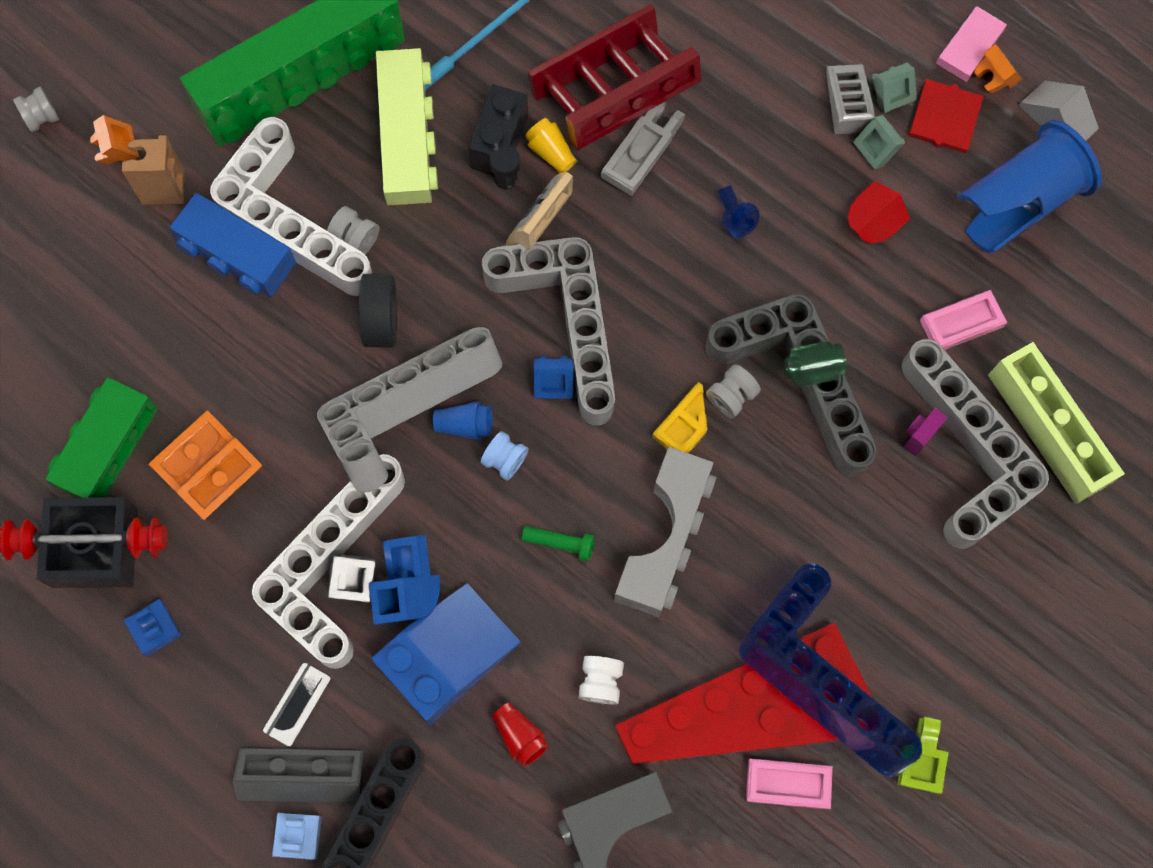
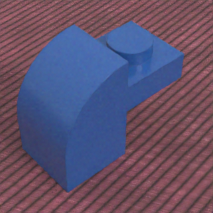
(410, 587)

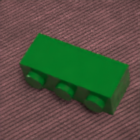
(101, 441)

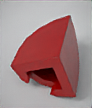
(877, 213)

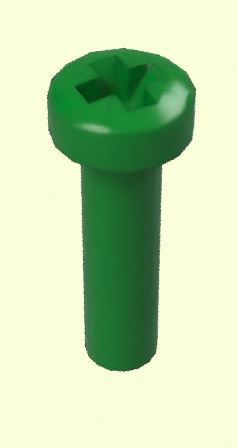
(581, 546)

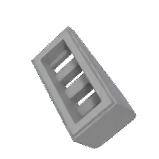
(849, 122)

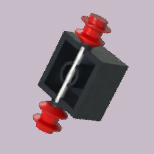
(85, 542)

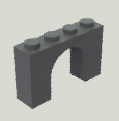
(601, 820)

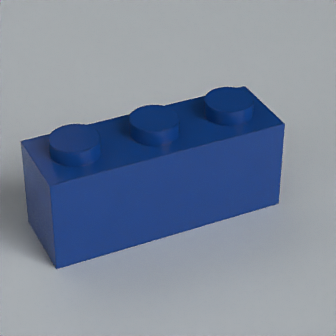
(232, 246)

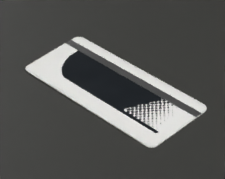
(296, 704)

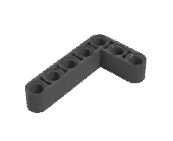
(792, 335)

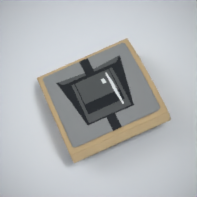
(542, 211)

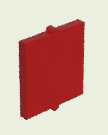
(946, 116)

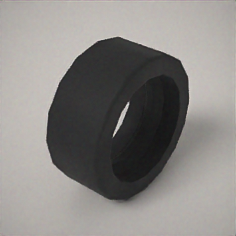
(378, 310)

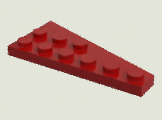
(735, 713)

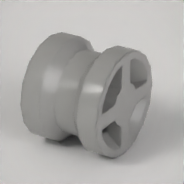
(36, 109)

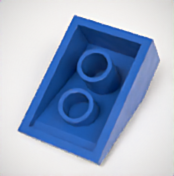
(446, 653)

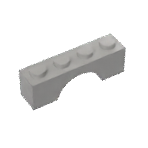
(649, 577)

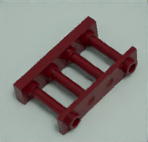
(629, 100)

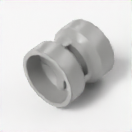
(353, 230)
(733, 391)

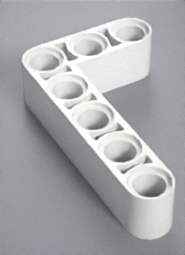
(281, 219)
(310, 544)

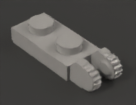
(641, 150)

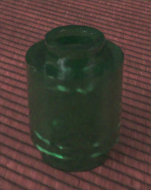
(815, 363)

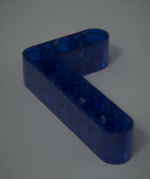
(820, 676)

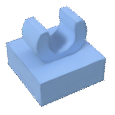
(297, 836)

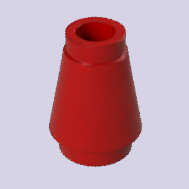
(522, 738)

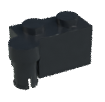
(498, 135)

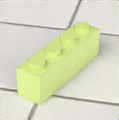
(404, 127)
(1055, 423)

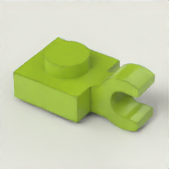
(930, 768)

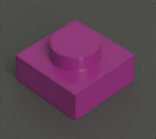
(923, 429)

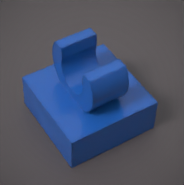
(553, 378)
(152, 627)

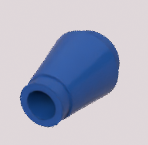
(464, 420)

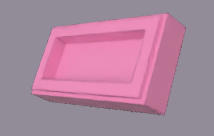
(970, 43)
(964, 320)
(789, 784)

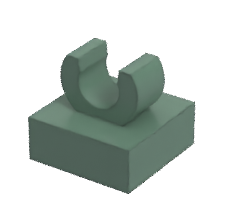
(895, 87)
(879, 142)

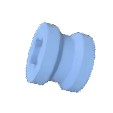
(504, 455)

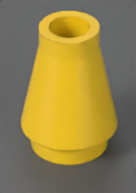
(550, 145)

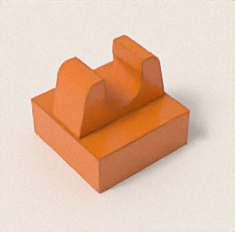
(999, 65)
(113, 138)

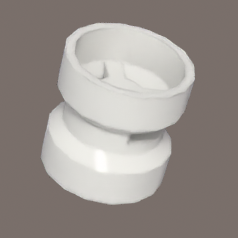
(600, 682)

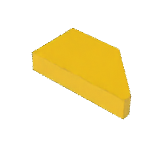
(685, 423)

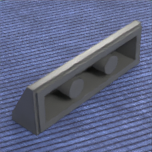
(299, 775)

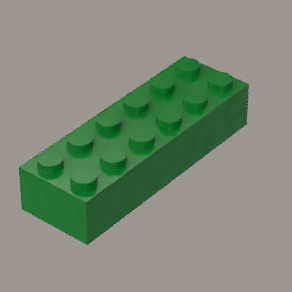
(290, 63)

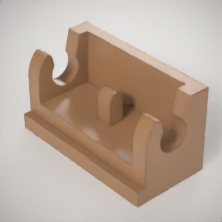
(158, 175)

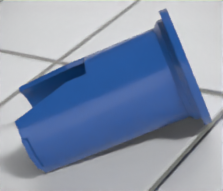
(1031, 185)

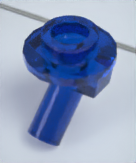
(738, 215)

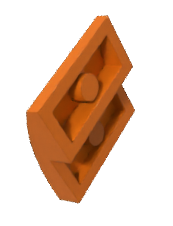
(205, 465)

